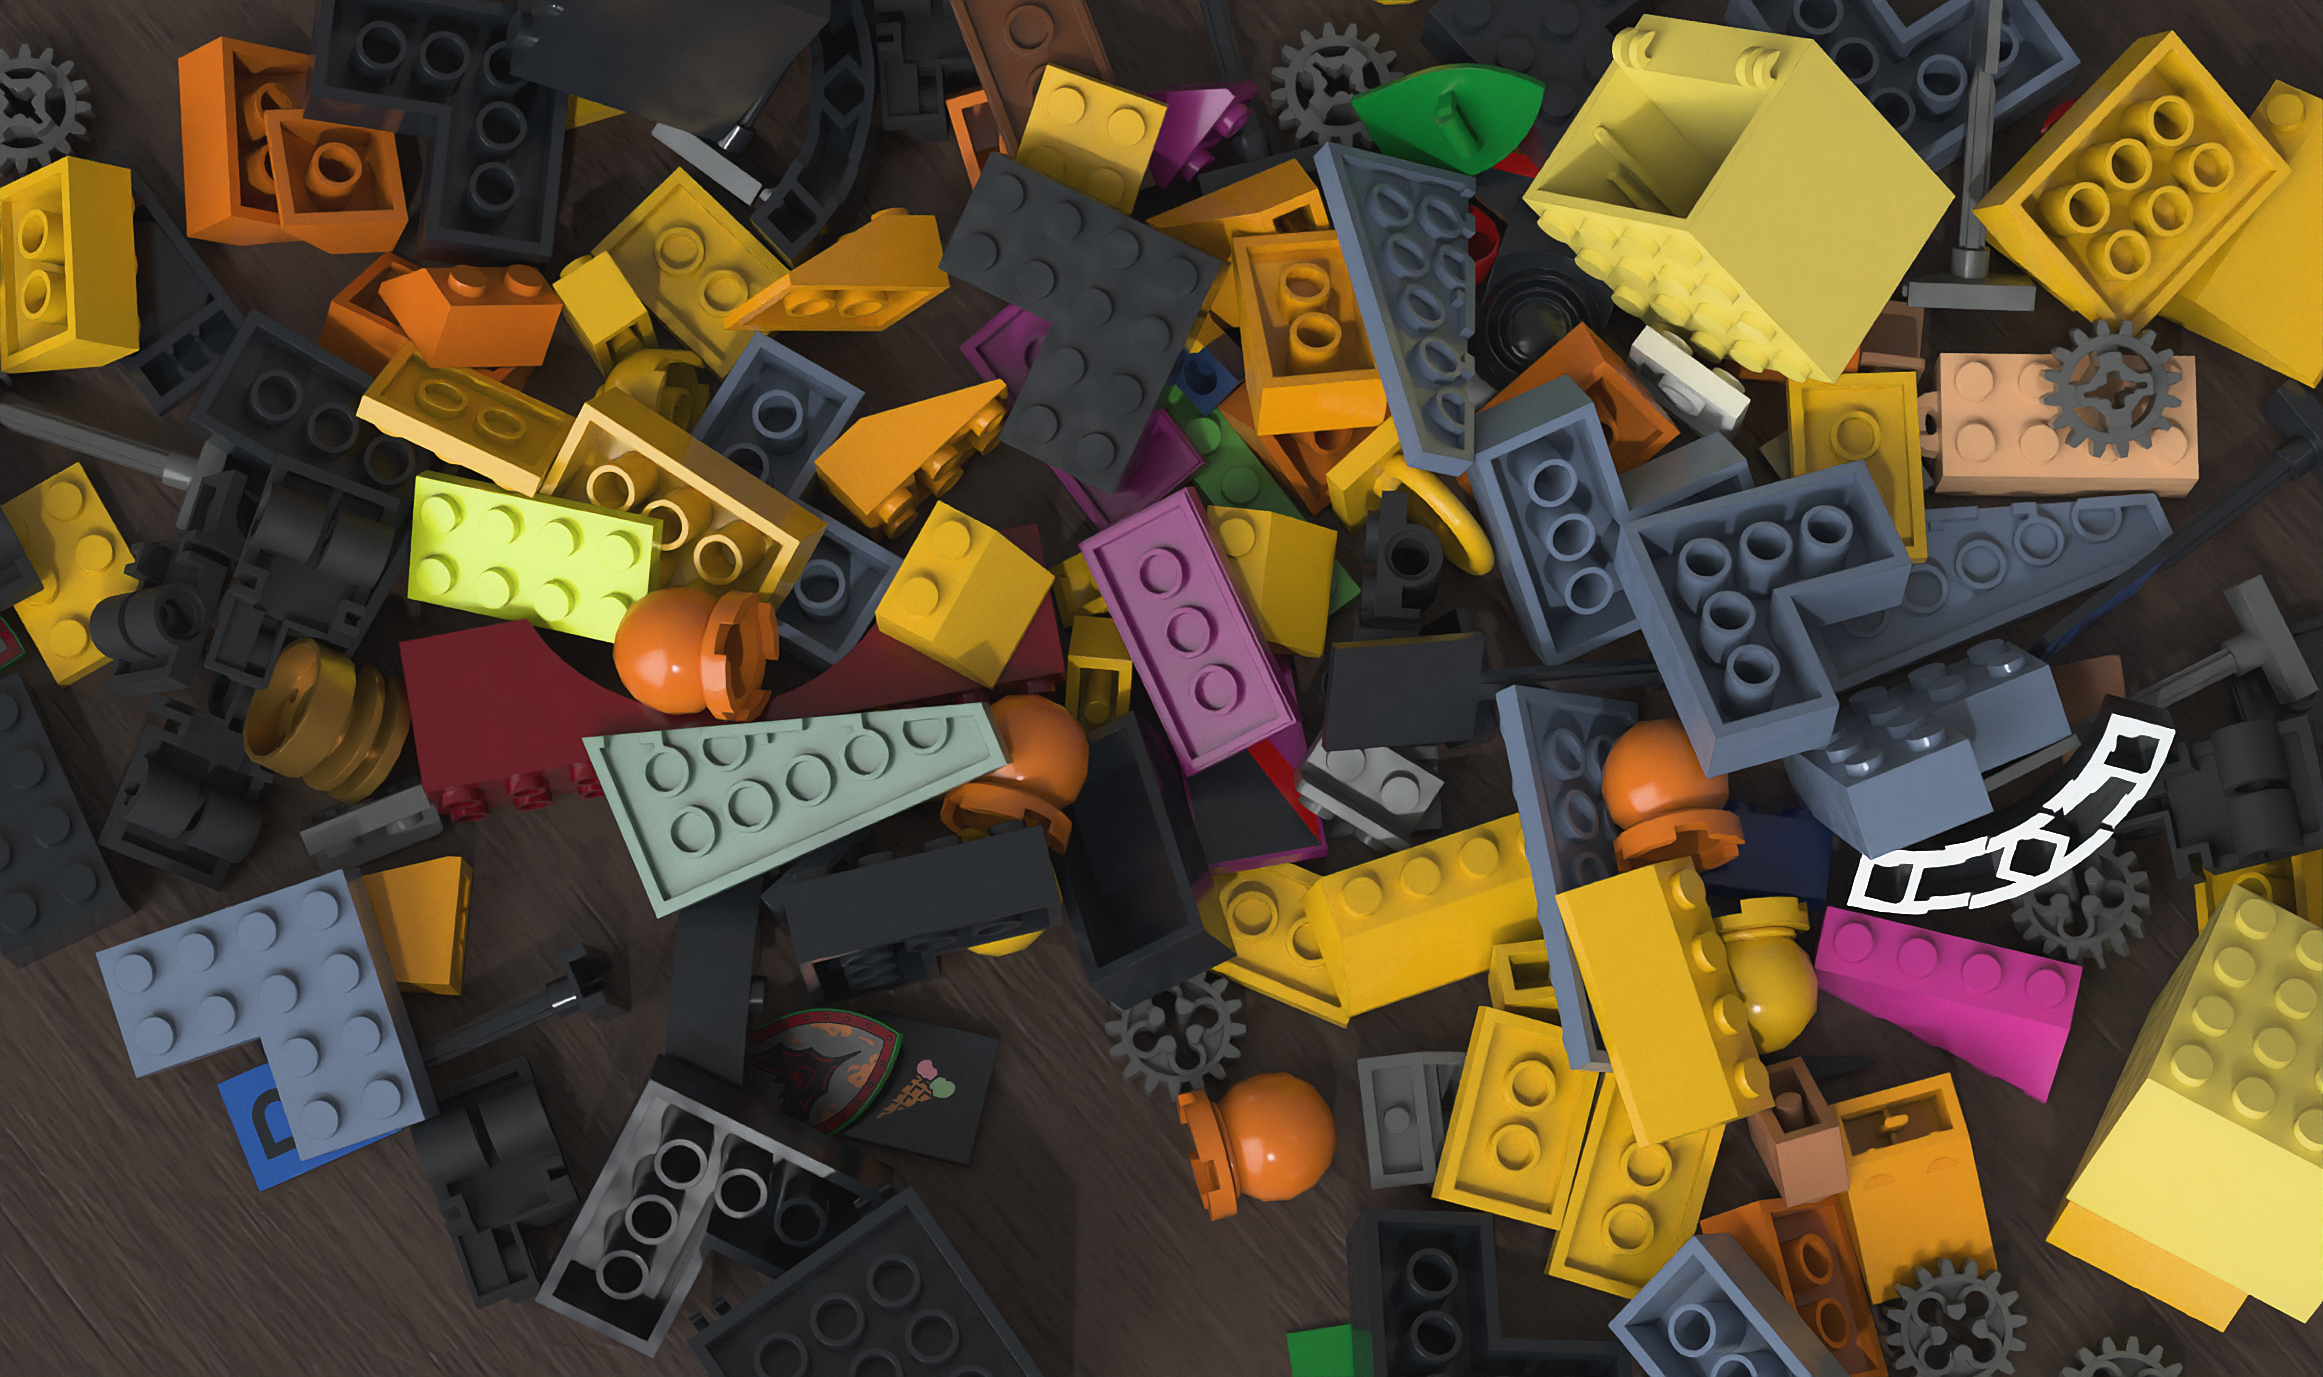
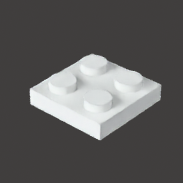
(1685, 388)

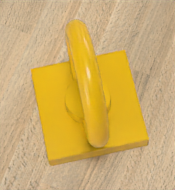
(1380, 465)

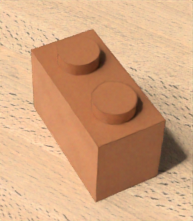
(1799, 1137)

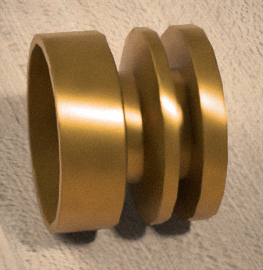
(328, 721)

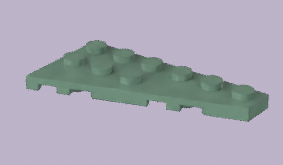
(751, 796)

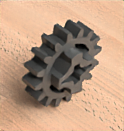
(1317, 74)
(45, 97)
(2114, 417)

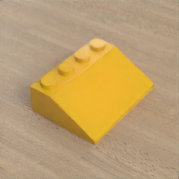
(2134, 185)
(2267, 279)
(717, 518)

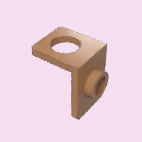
(1894, 341)

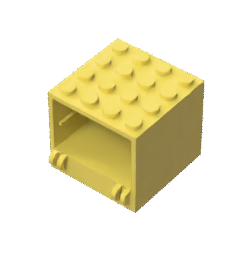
(1739, 195)
(2223, 1111)

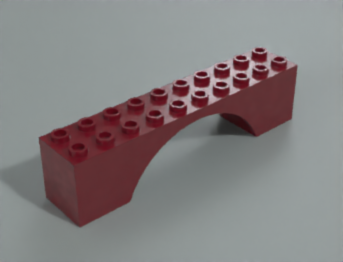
(508, 717)

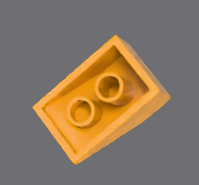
(856, 283)
(1303, 336)

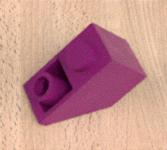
(1195, 125)

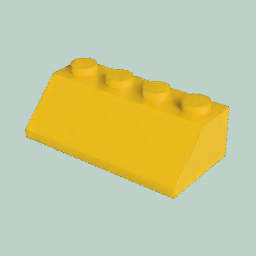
(1423, 914)
(1665, 1001)

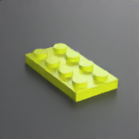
(529, 557)

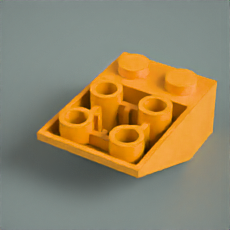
(1263, 204)
(906, 454)
(1911, 1184)

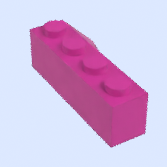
(1966, 996)

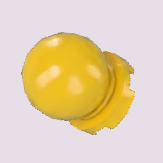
(1771, 968)

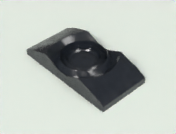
(1530, 305)
(180, 307)

